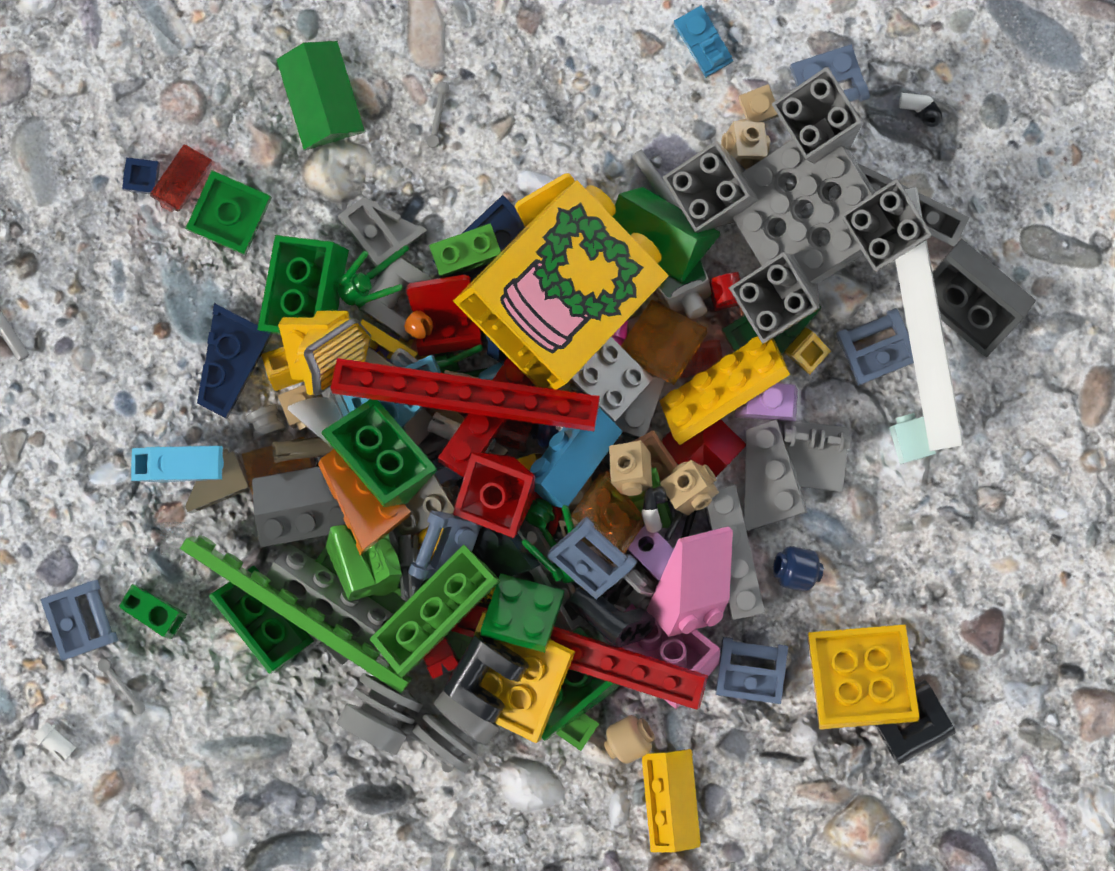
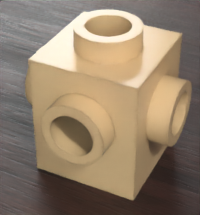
(746, 142)
(690, 487)

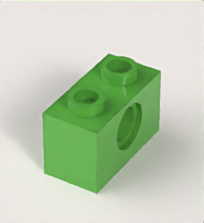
(465, 251)

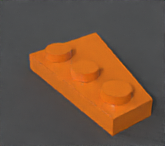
(361, 509)

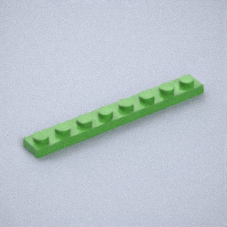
(285, 604)

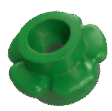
(540, 513)

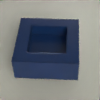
(140, 175)

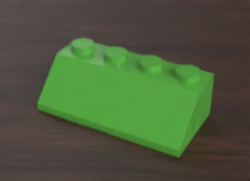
(434, 610)

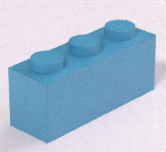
(572, 460)

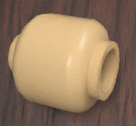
(629, 739)

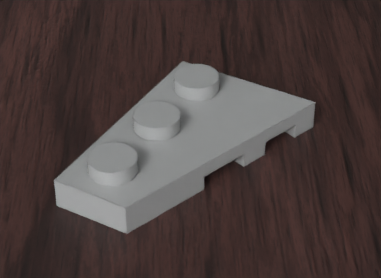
(770, 478)

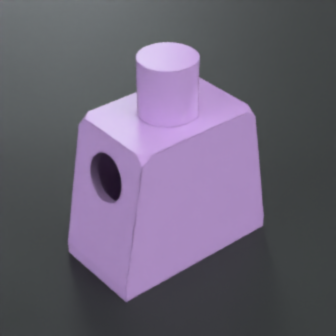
(772, 404)
(657, 558)

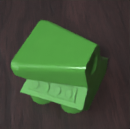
(365, 575)

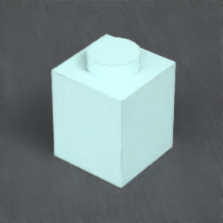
(910, 438)

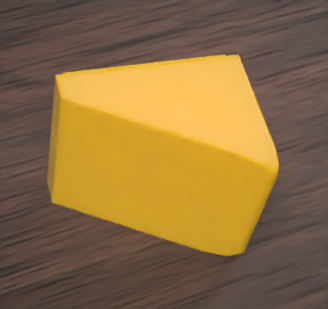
(807, 351)
(278, 369)

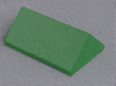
(320, 93)
(666, 227)
(380, 453)
(263, 630)

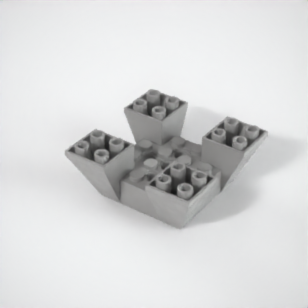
(861, 222)

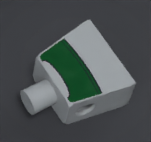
(686, 294)

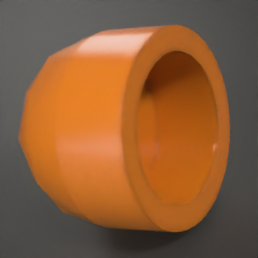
(418, 324)

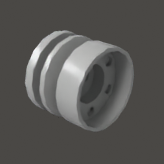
(379, 714)
(454, 732)

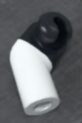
(924, 106)
(650, 511)

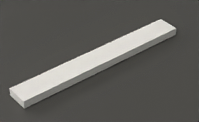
(928, 344)

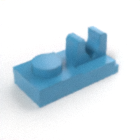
(703, 41)

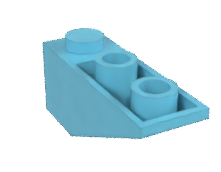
(177, 464)

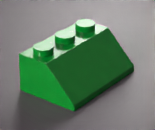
(301, 280)

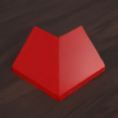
(711, 447)
(495, 493)

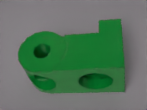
(152, 611)

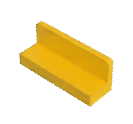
(671, 801)

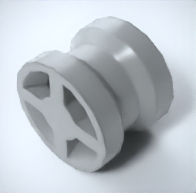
(265, 422)

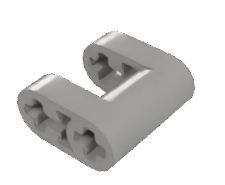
(380, 309)

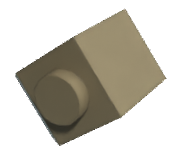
(210, 492)

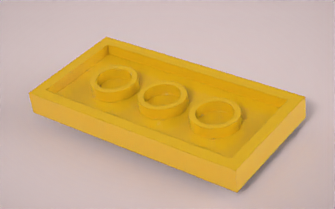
(723, 388)

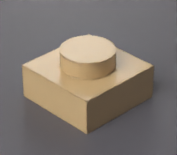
(758, 104)

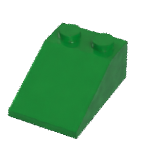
(576, 696)

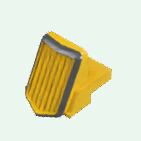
(316, 344)

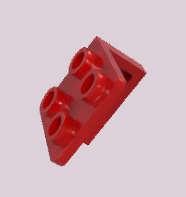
(452, 327)

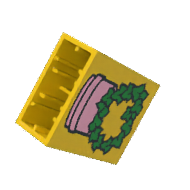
(563, 286)

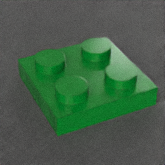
(228, 212)
(522, 613)

